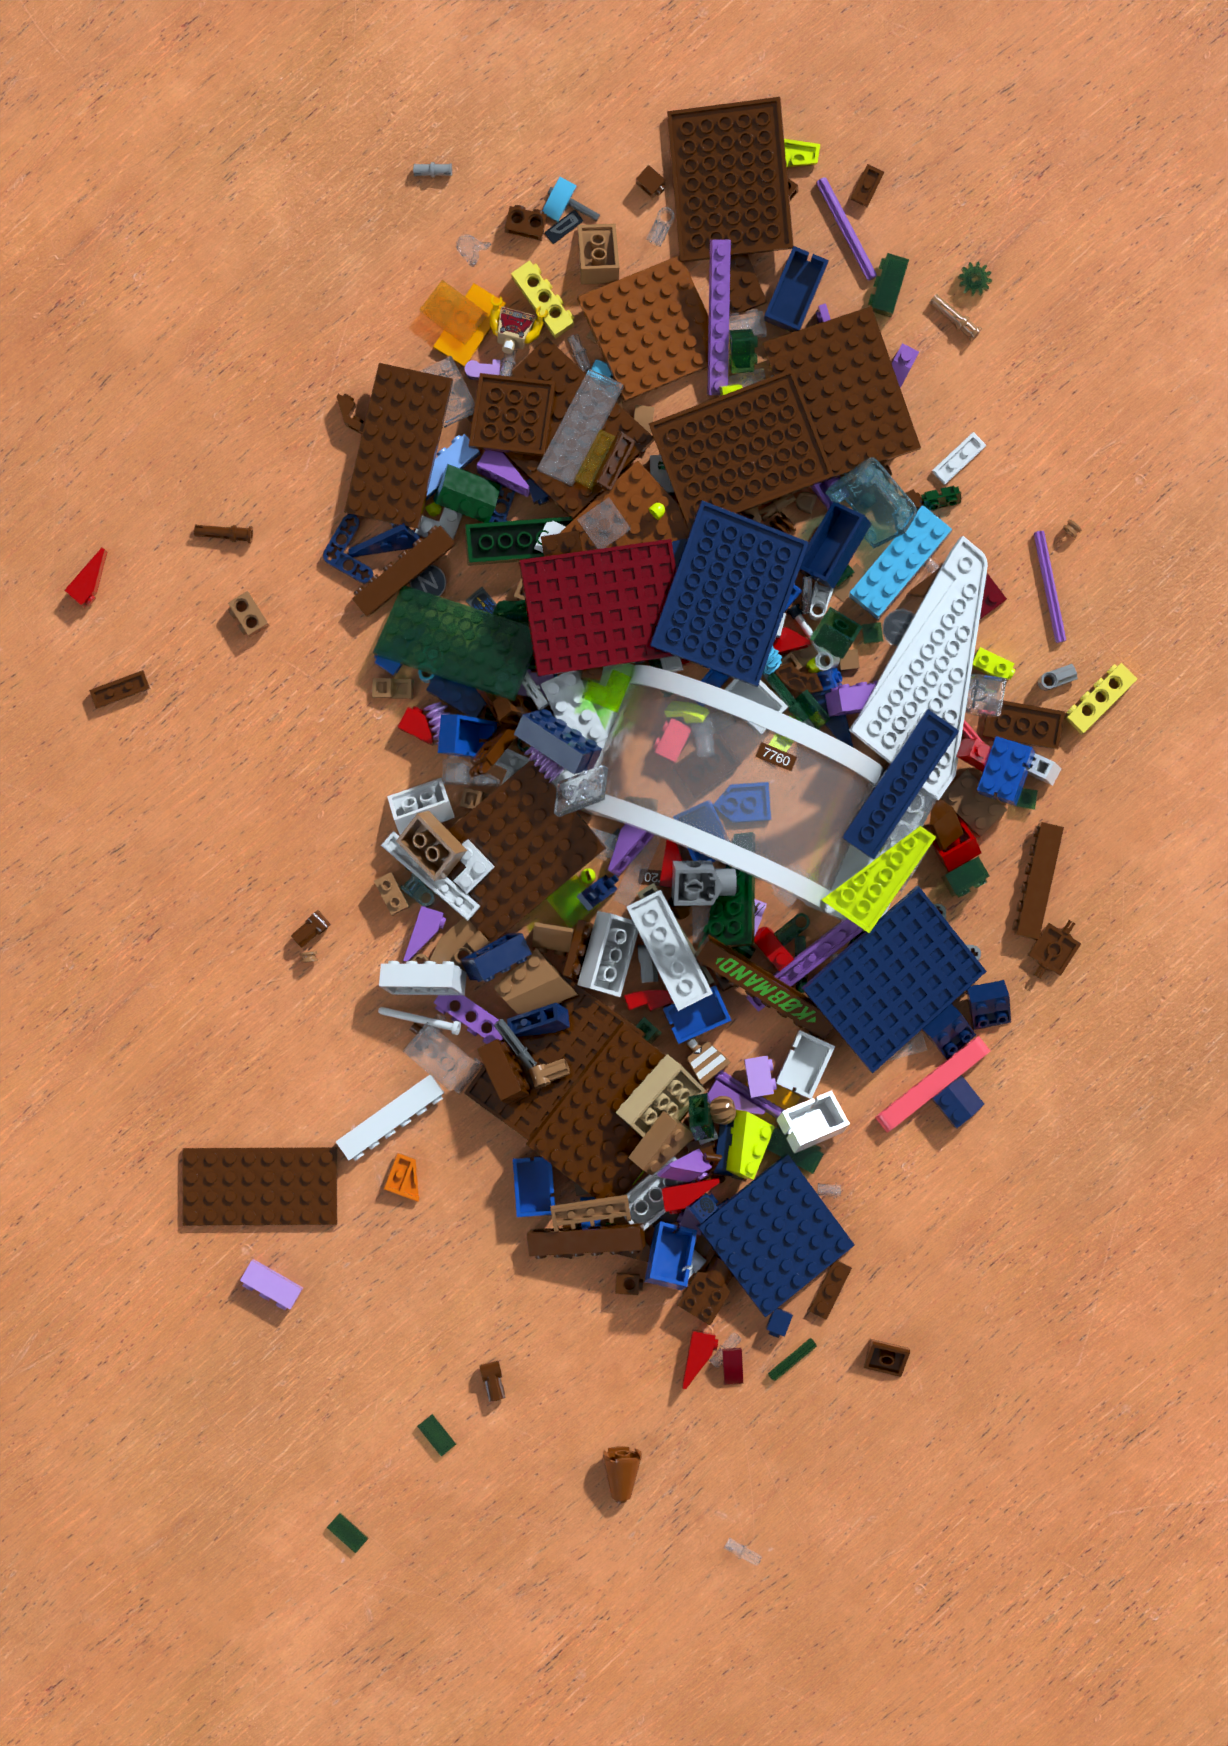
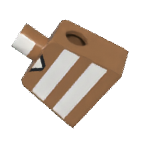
(705, 1060)

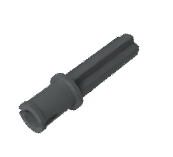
(516, 1046)

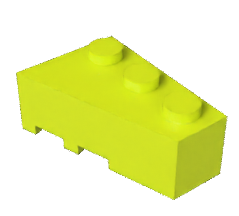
(748, 1144)

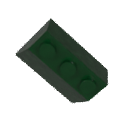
(467, 493)

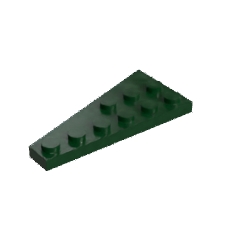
(734, 916)

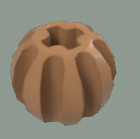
(722, 1110)

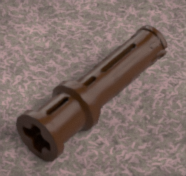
(233, 533)

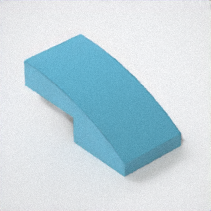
(559, 199)

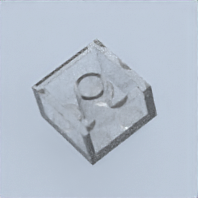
(604, 524)

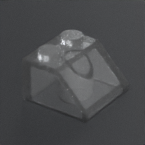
(985, 695)

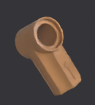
(544, 1074)

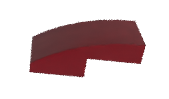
(732, 1366)

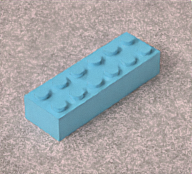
(900, 563)

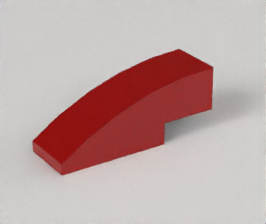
(653, 998)

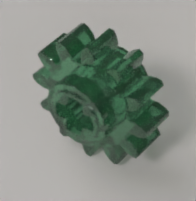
(972, 272)

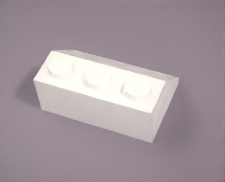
(422, 798)

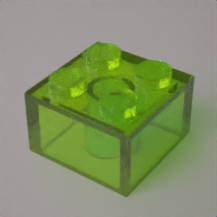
(567, 904)

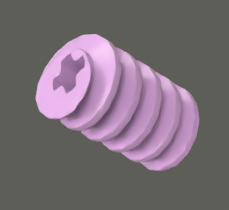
(435, 713)
(551, 767)

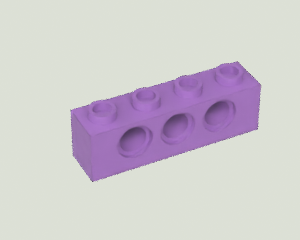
(482, 1016)

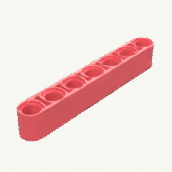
(932, 1084)

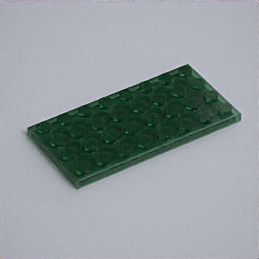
(456, 642)

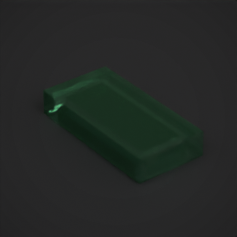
(816, 713)
(436, 1434)
(347, 1532)

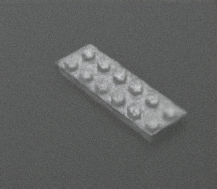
(580, 427)

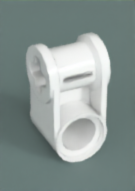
(820, 597)

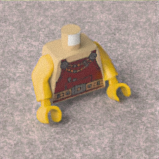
(515, 327)

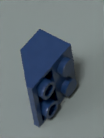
(989, 1004)
(949, 1031)

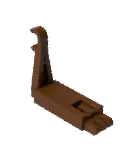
(496, 743)

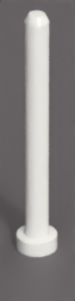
(454, 1027)

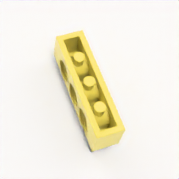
(530, 271)
(1124, 679)

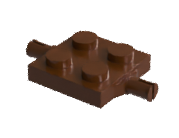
(1054, 949)

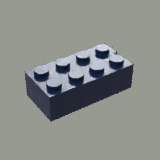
(795, 290)
(834, 544)
(558, 741)

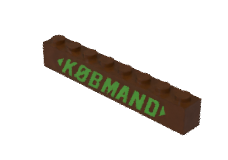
(763, 985)

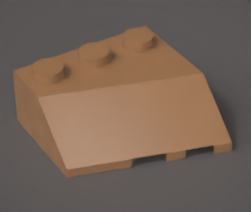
(534, 985)
(661, 1143)

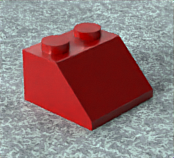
(959, 851)

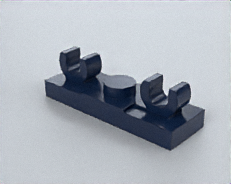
(598, 891)

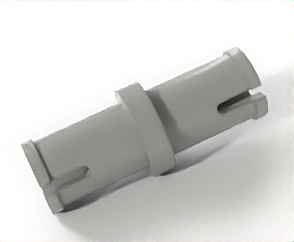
(432, 169)

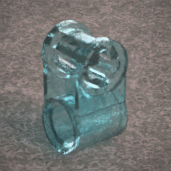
(416, 888)

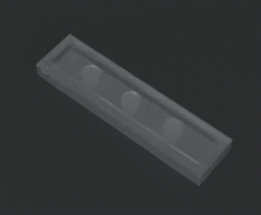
(636, 872)

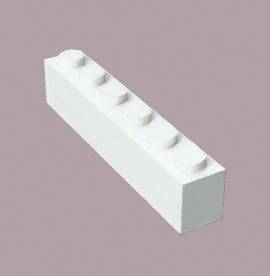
(389, 1117)

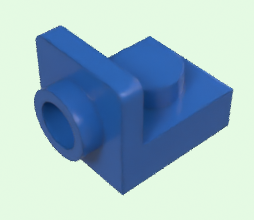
(830, 678)

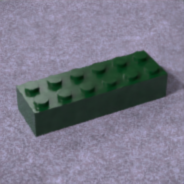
(506, 540)

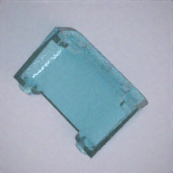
(878, 497)

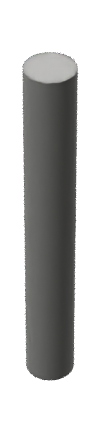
(581, 208)

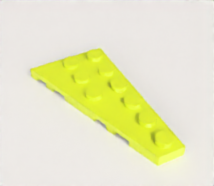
(874, 887)

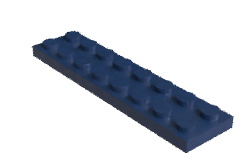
(900, 784)

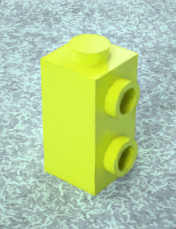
(992, 664)

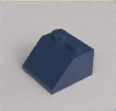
(958, 1102)

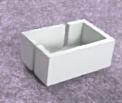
(759, 694)
(805, 1064)
(813, 1125)

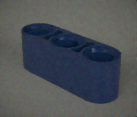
(723, 1142)

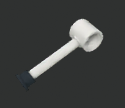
(796, 613)

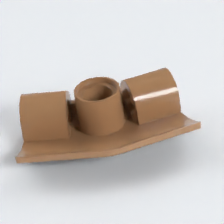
(459, 938)

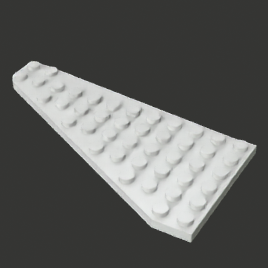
(930, 665)

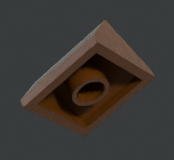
(944, 824)
(886, 1357)

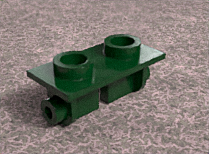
(950, 497)

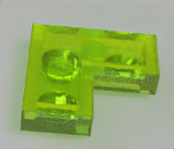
(611, 695)

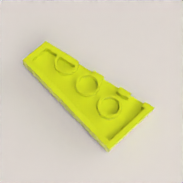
(801, 153)

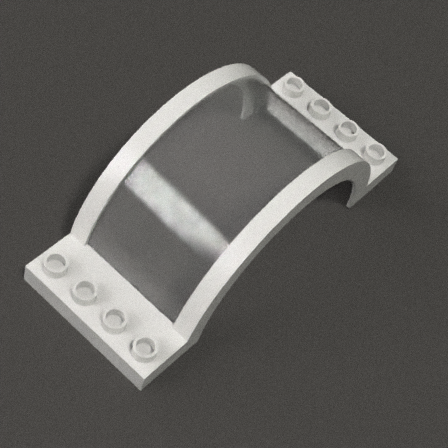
(691, 774)

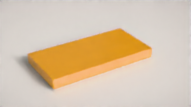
(451, 346)

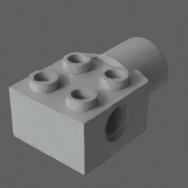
(700, 883)

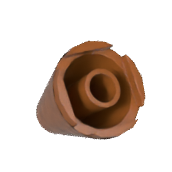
(621, 1471)

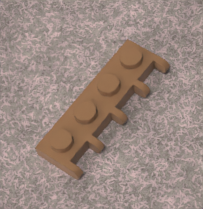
(590, 1211)

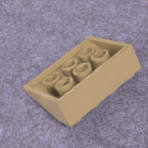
(661, 1091)

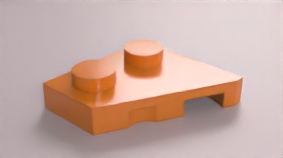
(403, 1177)

